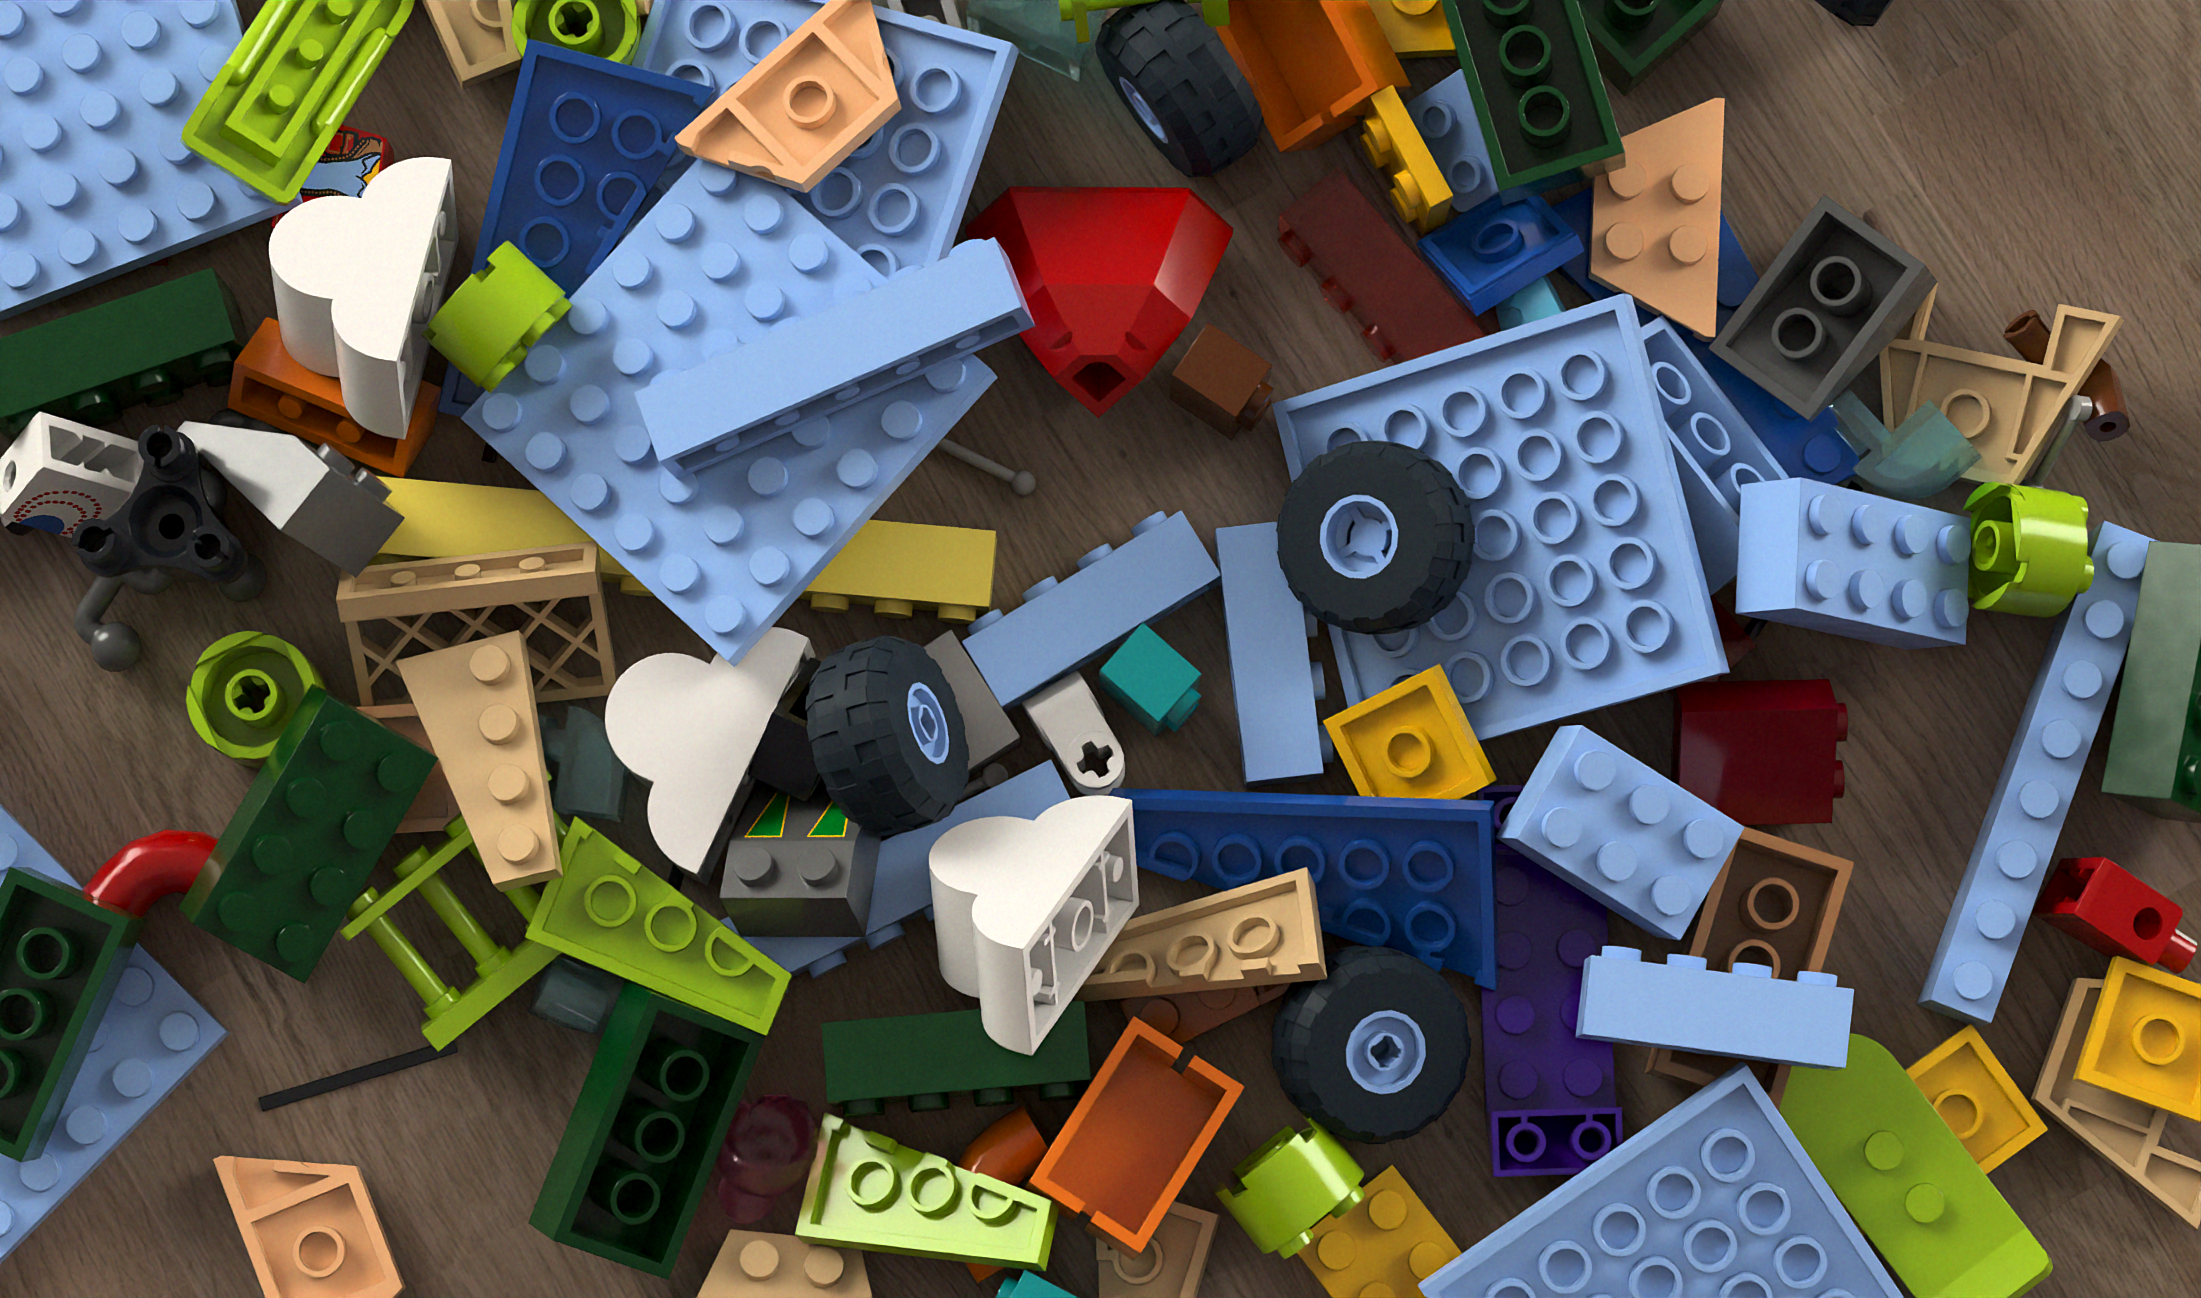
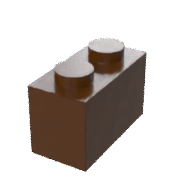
(1222, 383)

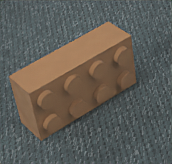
(1765, 908)

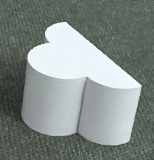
(365, 282)
(693, 736)
(1032, 909)

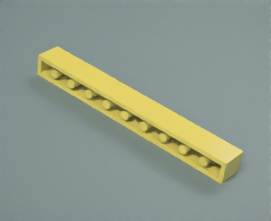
(881, 566)

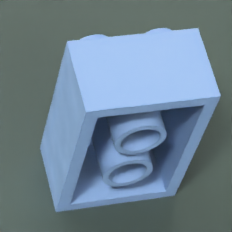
(1620, 832)

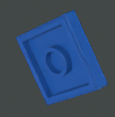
(1499, 249)

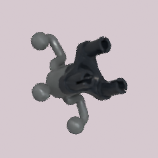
(139, 541)

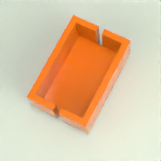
(1310, 64)
(1134, 1138)

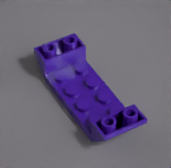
(1543, 1088)

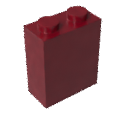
(1760, 748)

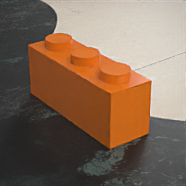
(311, 405)

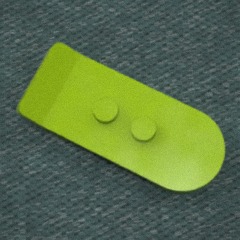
(290, 89)
(1910, 1179)

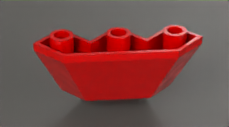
(1105, 276)

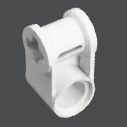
(1073, 726)

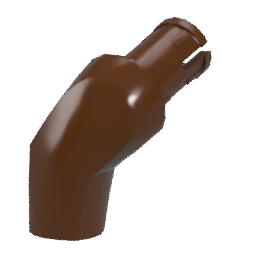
(2109, 412)

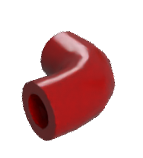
(151, 869)

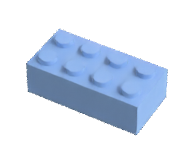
(1710, 448)
(1852, 564)

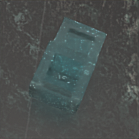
(1912, 460)
(590, 774)

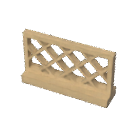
(483, 583)

